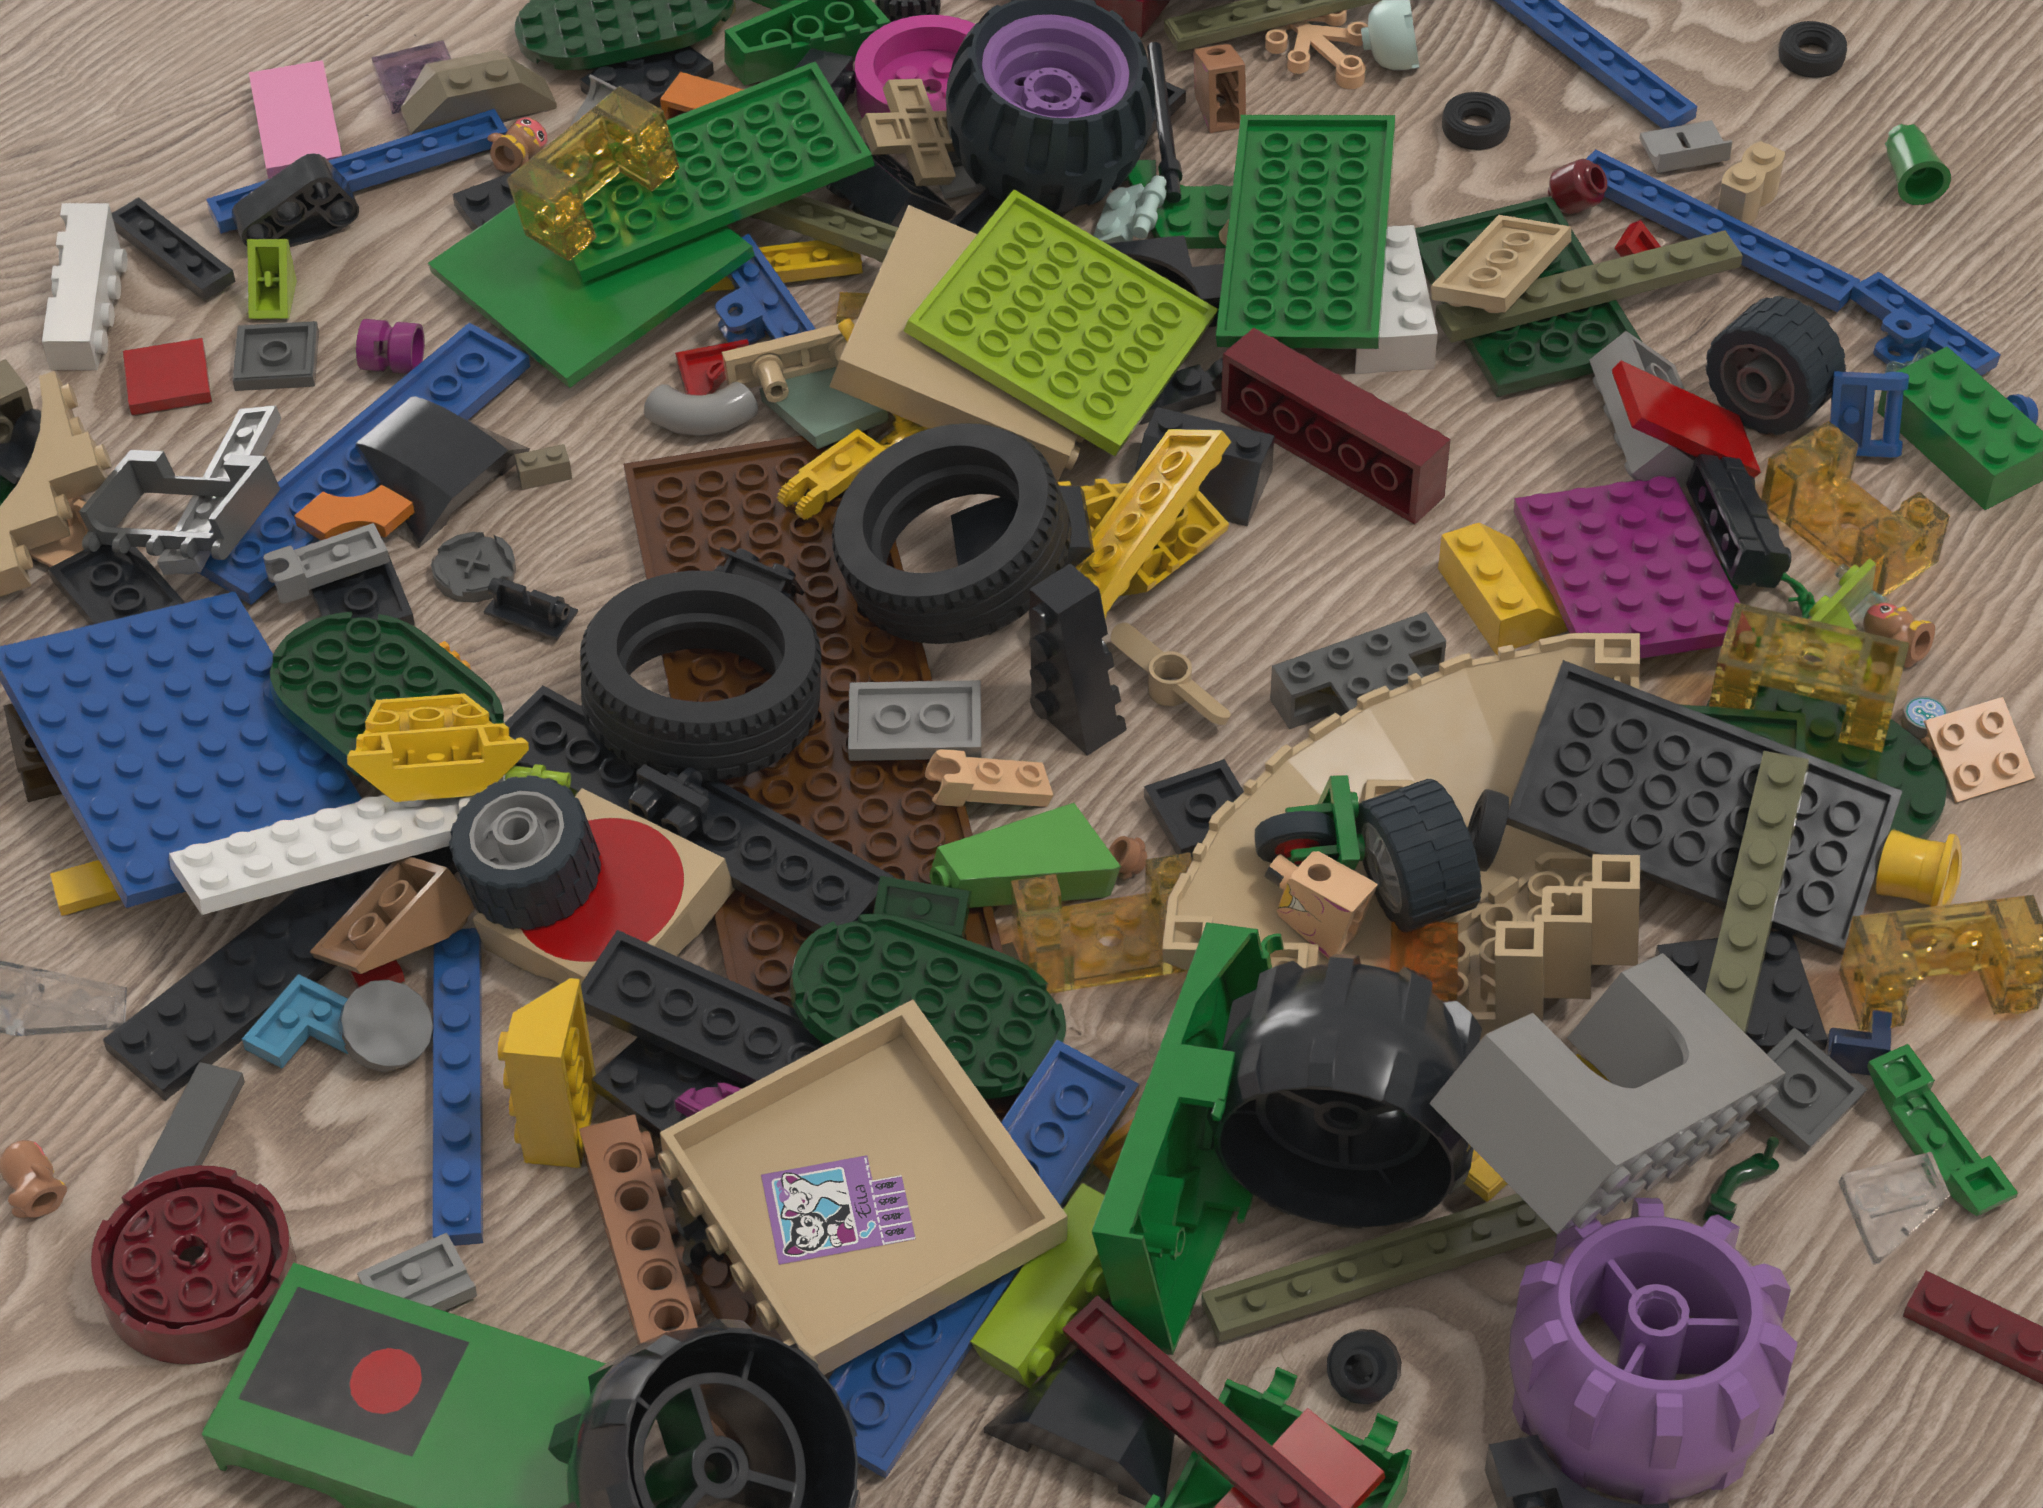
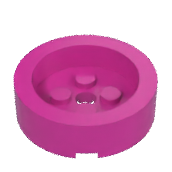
(908, 49)

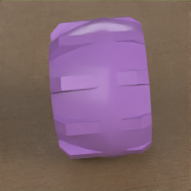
(1632, 1423)

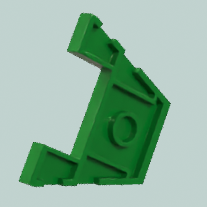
(1196, 216)

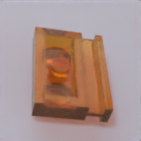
(1431, 953)

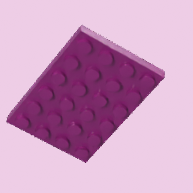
(1630, 564)

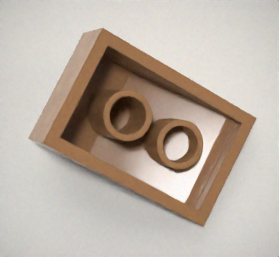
(397, 915)

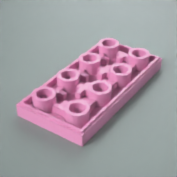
(294, 114)

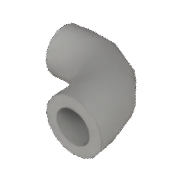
(701, 413)

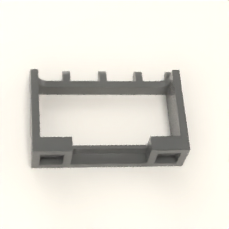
(246, 496)

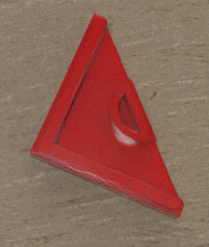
(703, 368)

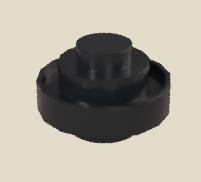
(1364, 1366)

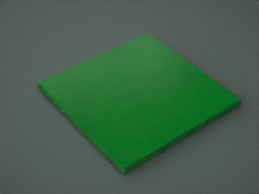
(573, 323)

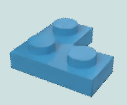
(295, 1015)

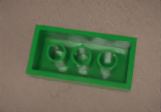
(1969, 429)

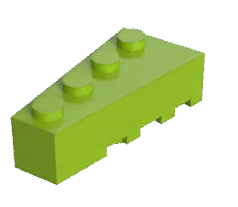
(1048, 1292)

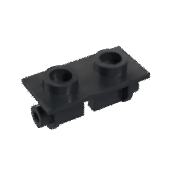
(748, 565)
(527, 609)

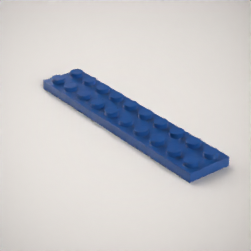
(457, 376)
(1060, 1130)

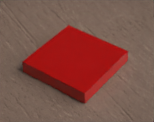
(167, 376)

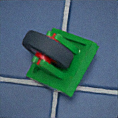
(1314, 828)

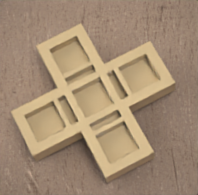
(912, 130)

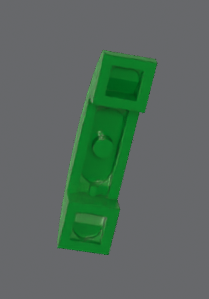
(1927, 1127)

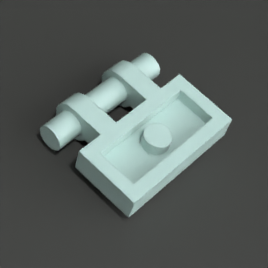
(1131, 211)

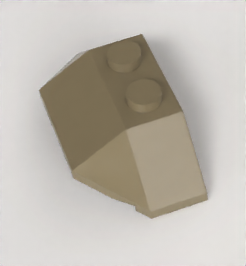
(471, 86)

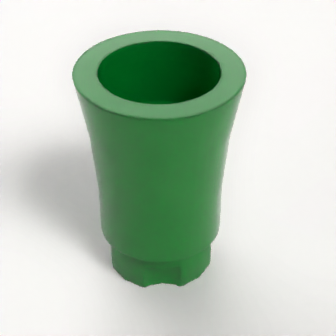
(1917, 169)

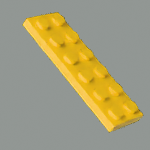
(1150, 508)

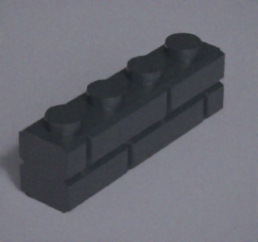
(1738, 521)

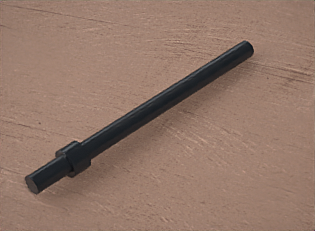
(1169, 167)

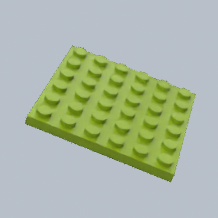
(1062, 322)

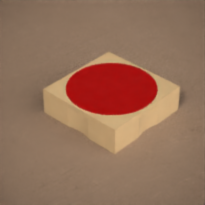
(647, 888)

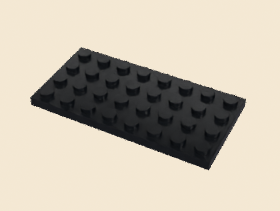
(1677, 787)

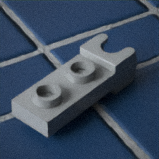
(324, 561)

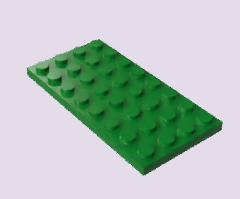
(732, 164)
(1308, 230)

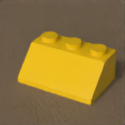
(1498, 587)

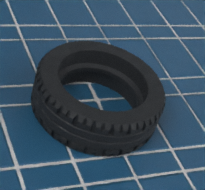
(925, 472)
(700, 612)

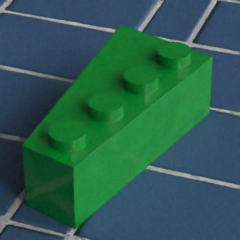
(784, 35)

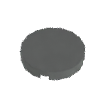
(469, 564)
(385, 1025)

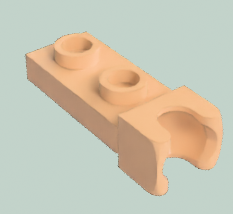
(987, 780)

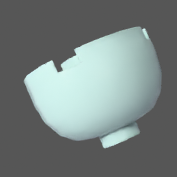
(1391, 35)

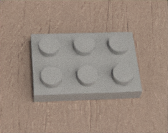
(913, 719)

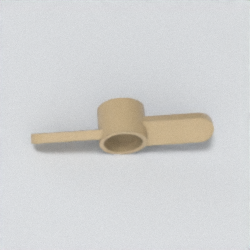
(1164, 665)

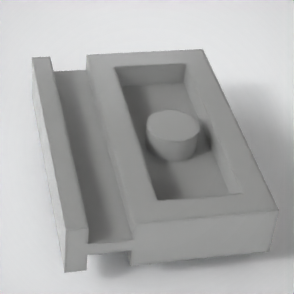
(424, 1274)

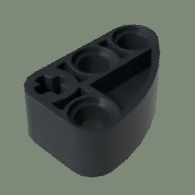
(297, 204)

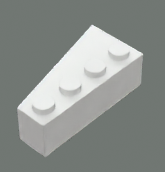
(83, 288)

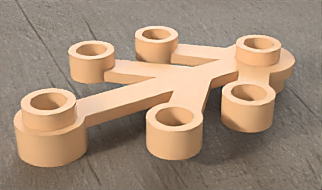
(1349, 68)

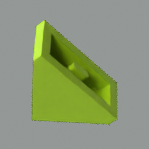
(270, 279)

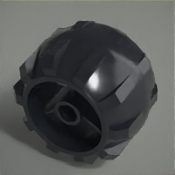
(1337, 1093)
(780, 1417)

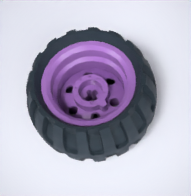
(1050, 101)

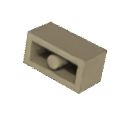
(543, 466)

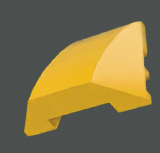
(1194, 531)
(433, 748)

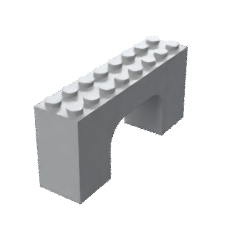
(1584, 1143)

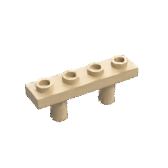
(784, 358)

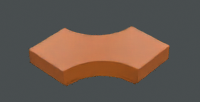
(335, 515)

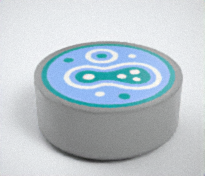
(1918, 710)

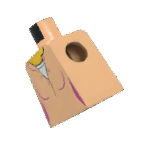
(1322, 900)

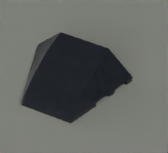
(434, 460)
(984, 524)
(1092, 1423)

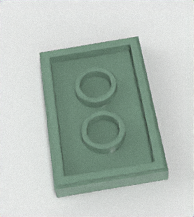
(823, 412)

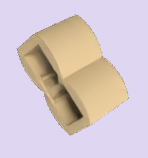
(1751, 182)

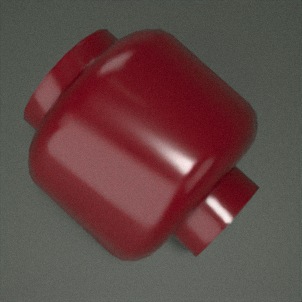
(1577, 186)

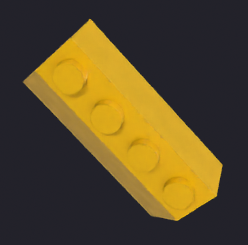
(550, 1075)

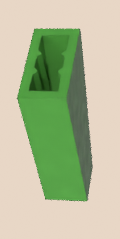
(1036, 846)

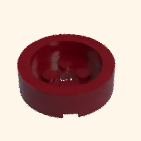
(180, 1308)

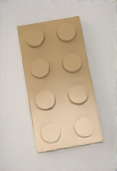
(1501, 263)

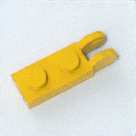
(829, 474)

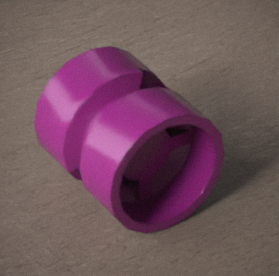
(384, 346)

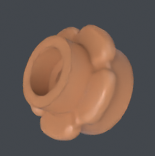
(1130, 855)

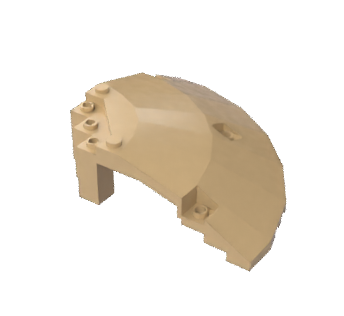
(1469, 728)

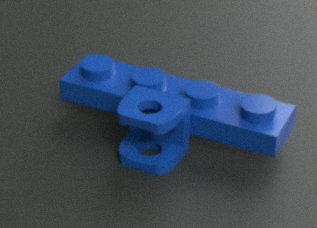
(761, 303)
(1917, 325)

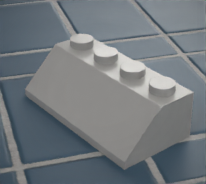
(1644, 454)

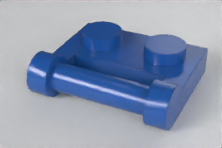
(1853, 409)

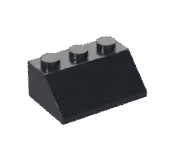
(887, 191)
(1240, 476)

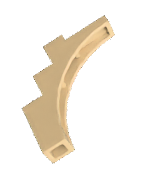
(61, 468)

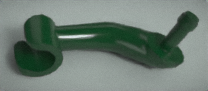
(1750, 1169)

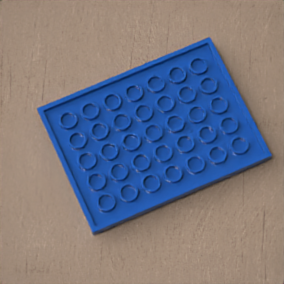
(167, 736)

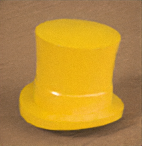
(1920, 869)

